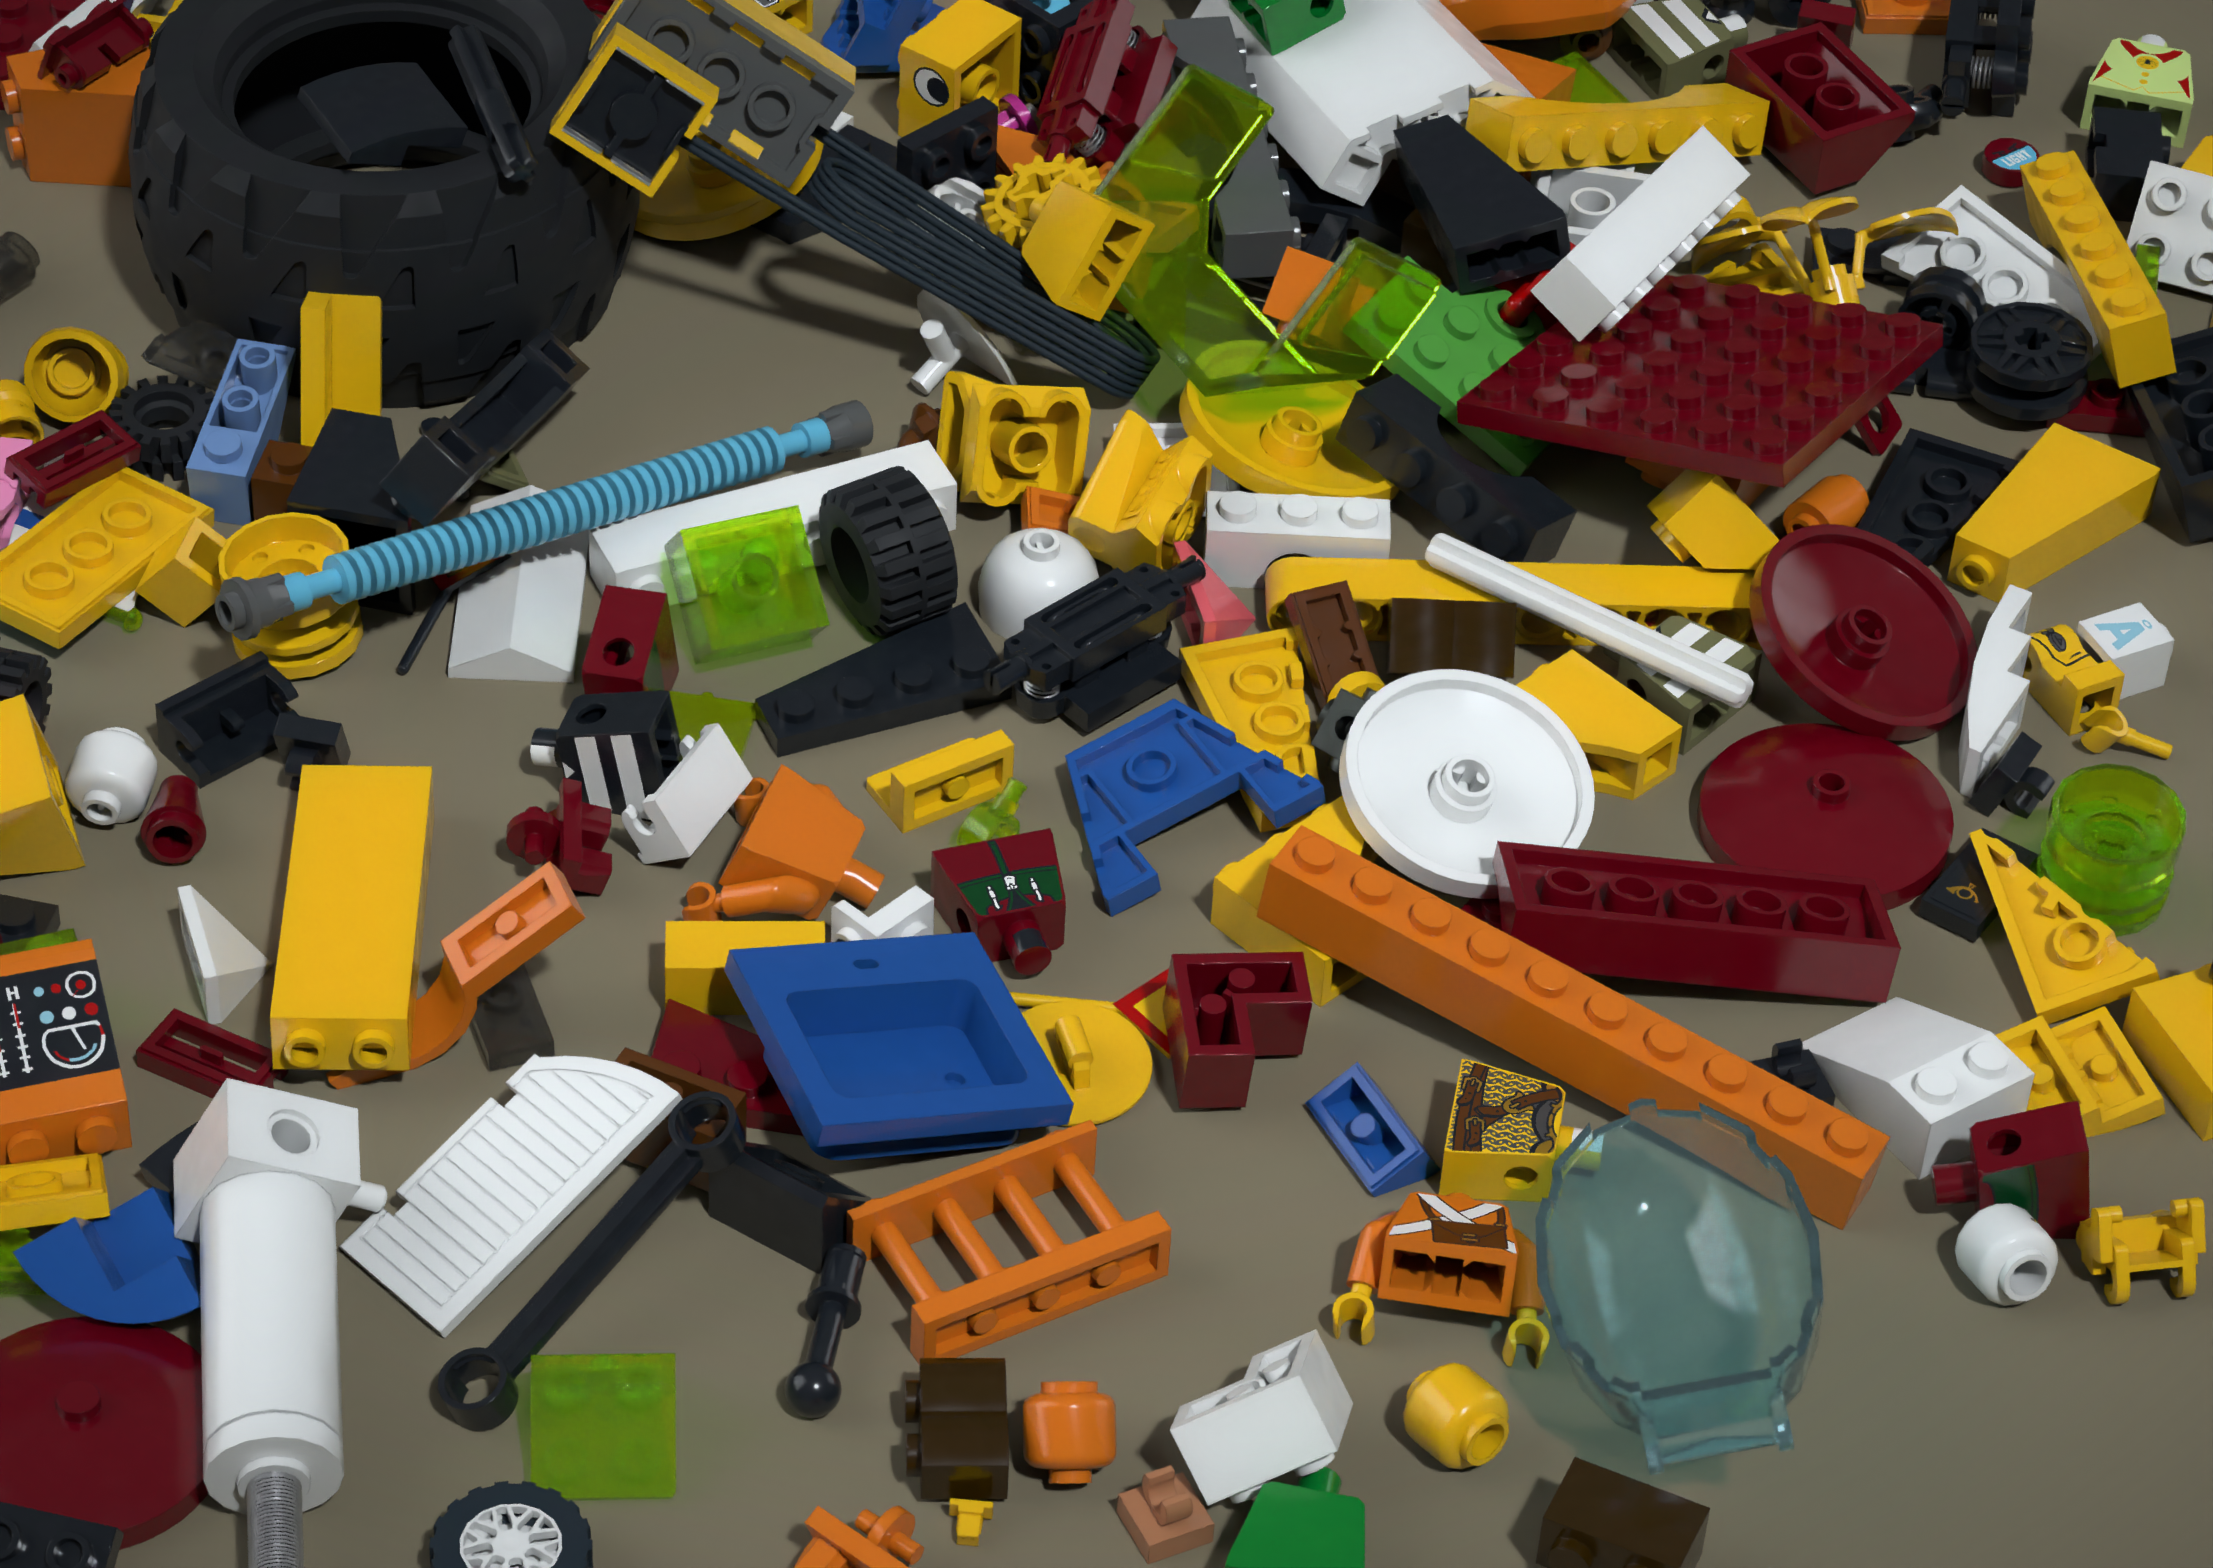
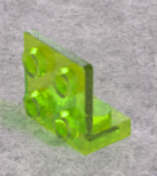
(604, 1425)

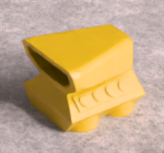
(1012, 438)
(1142, 497)

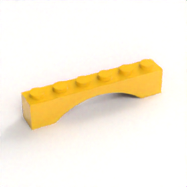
(1565, 135)
(2112, 285)

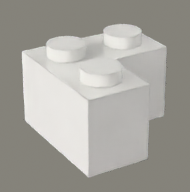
(1271, 1422)

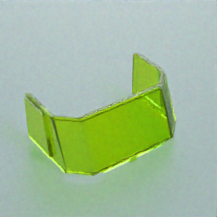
(1192, 303)

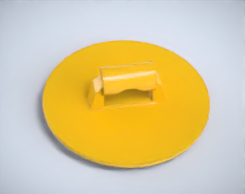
(1095, 1057)

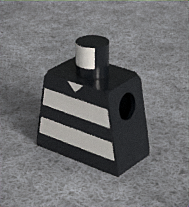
(614, 745)

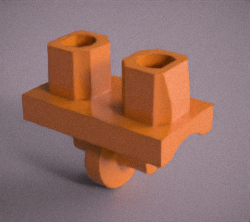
(842, 1547)

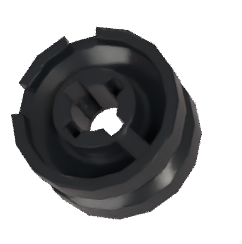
(1949, 293)

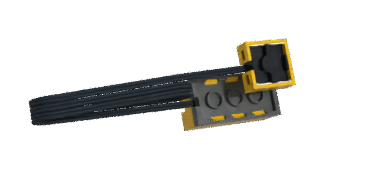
(767, 97)

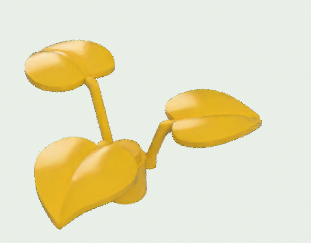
(1830, 282)

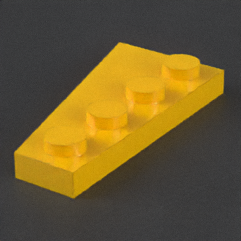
(1258, 694)

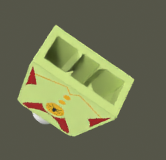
(2144, 78)

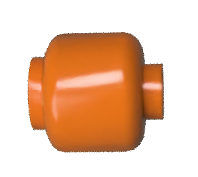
(1069, 1430)

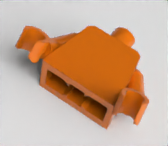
(789, 855)

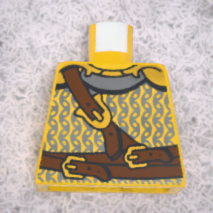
(1503, 1135)

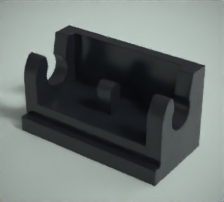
(224, 719)

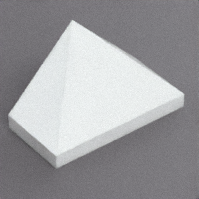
(219, 956)

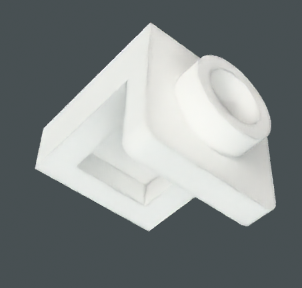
(904, 917)

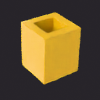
(184, 572)

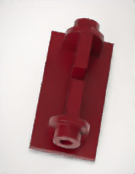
(76, 51)

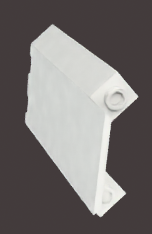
(1362, 80)

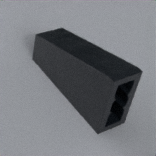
(1478, 207)

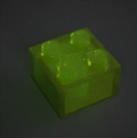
(746, 584)

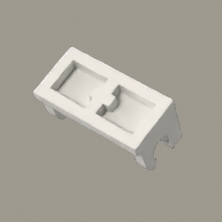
(689, 799)

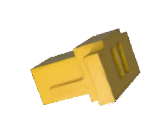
(970, 1519)

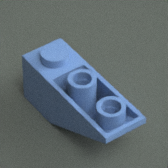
(238, 427)

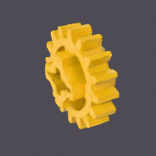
(1008, 204)

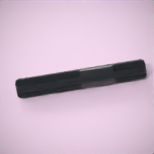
(492, 104)

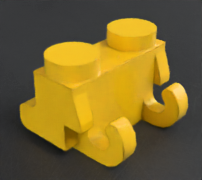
(2144, 1244)

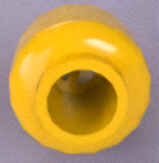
(1456, 1416)

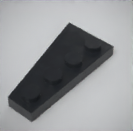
(1932, 493)
(888, 685)

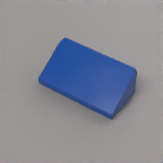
(1371, 1133)

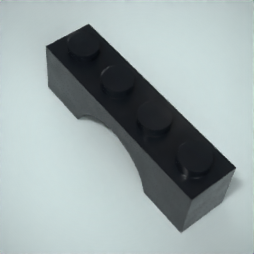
(1500, 514)

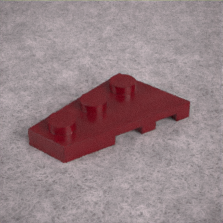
(728, 1057)

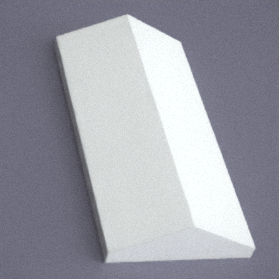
(524, 612)

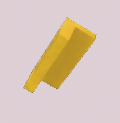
(339, 358)

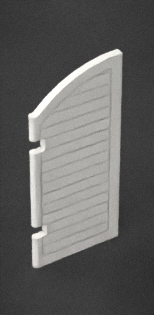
(507, 1182)

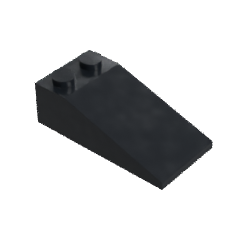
(2179, 430)

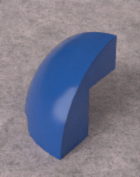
(119, 1264)

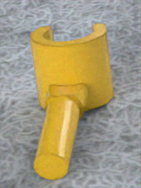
(2110, 726)

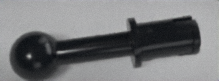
(834, 1305)

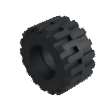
(888, 550)

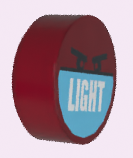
(2003, 161)

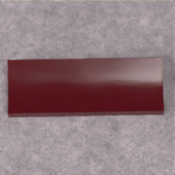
(1699, 921)

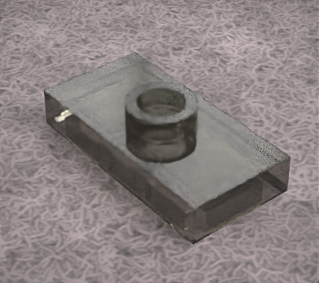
(511, 1023)

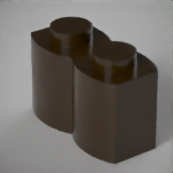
(1450, 636)
(961, 1428)

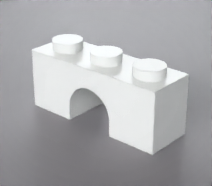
(1255, 528)

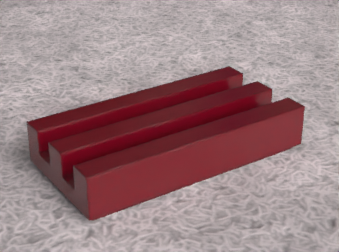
(81, 463)
(204, 1068)

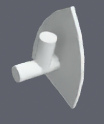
(950, 336)

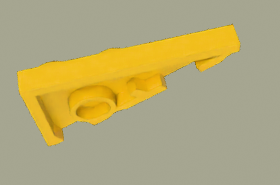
(2061, 952)

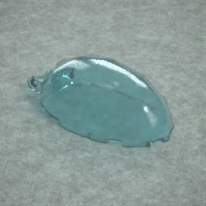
(1682, 1280)

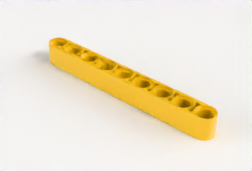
(1702, 595)

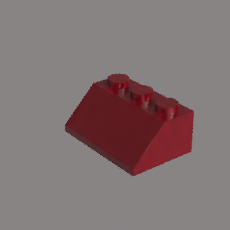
(1825, 108)

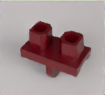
(567, 838)

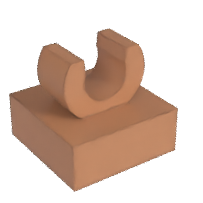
(1165, 1515)

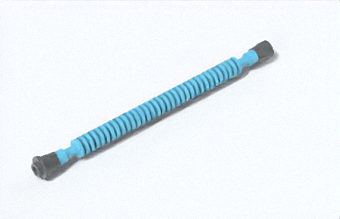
(540, 518)

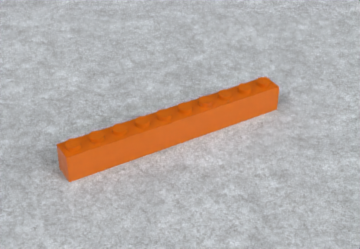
(1557, 1014)

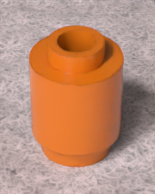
(1830, 501)

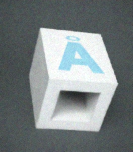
(2133, 643)

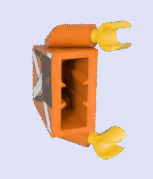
(1450, 1257)

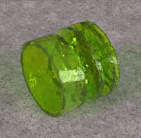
(2114, 844)

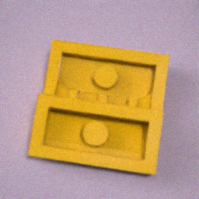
(2087, 1064)

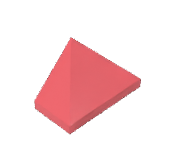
(1211, 607)

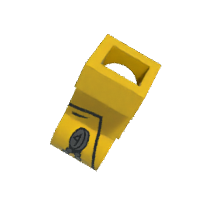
(2066, 675)

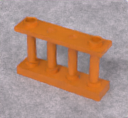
(1028, 1293)

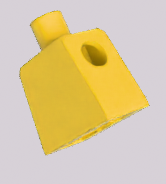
(1082, 247)

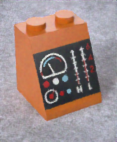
(58, 1058)

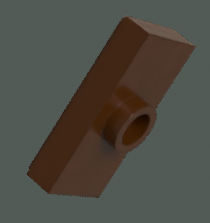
(1329, 635)

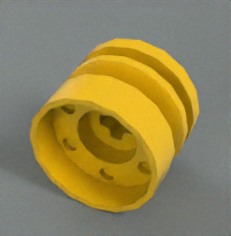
(310, 638)

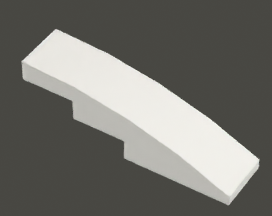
(1995, 690)

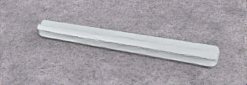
(1590, 620)

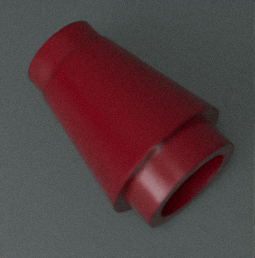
(175, 821)

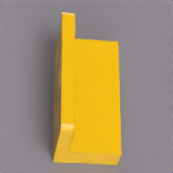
(944, 780)

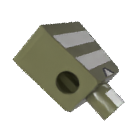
(1675, 45)
(1688, 707)

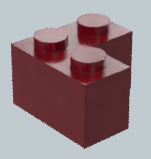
(1225, 1013)

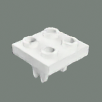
(2178, 218)

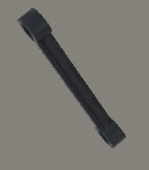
(591, 1261)

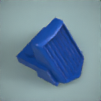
(872, 30)

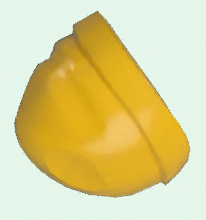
(74, 373)

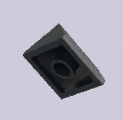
(783, 1204)

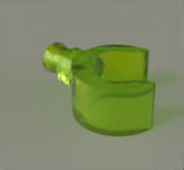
(994, 817)

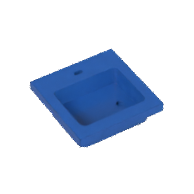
(897, 1045)

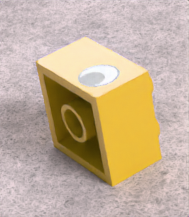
(957, 59)

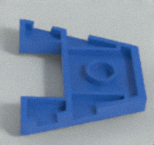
(1161, 773)

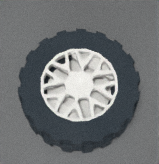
(512, 1527)

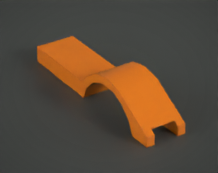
(480, 957)

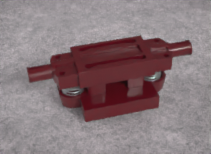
(1102, 84)

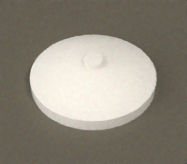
(1453, 767)

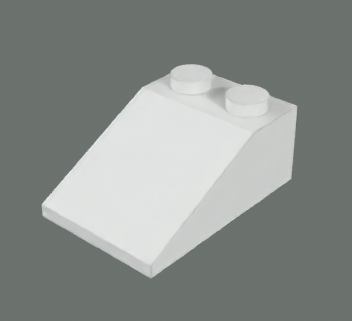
(1921, 1079)

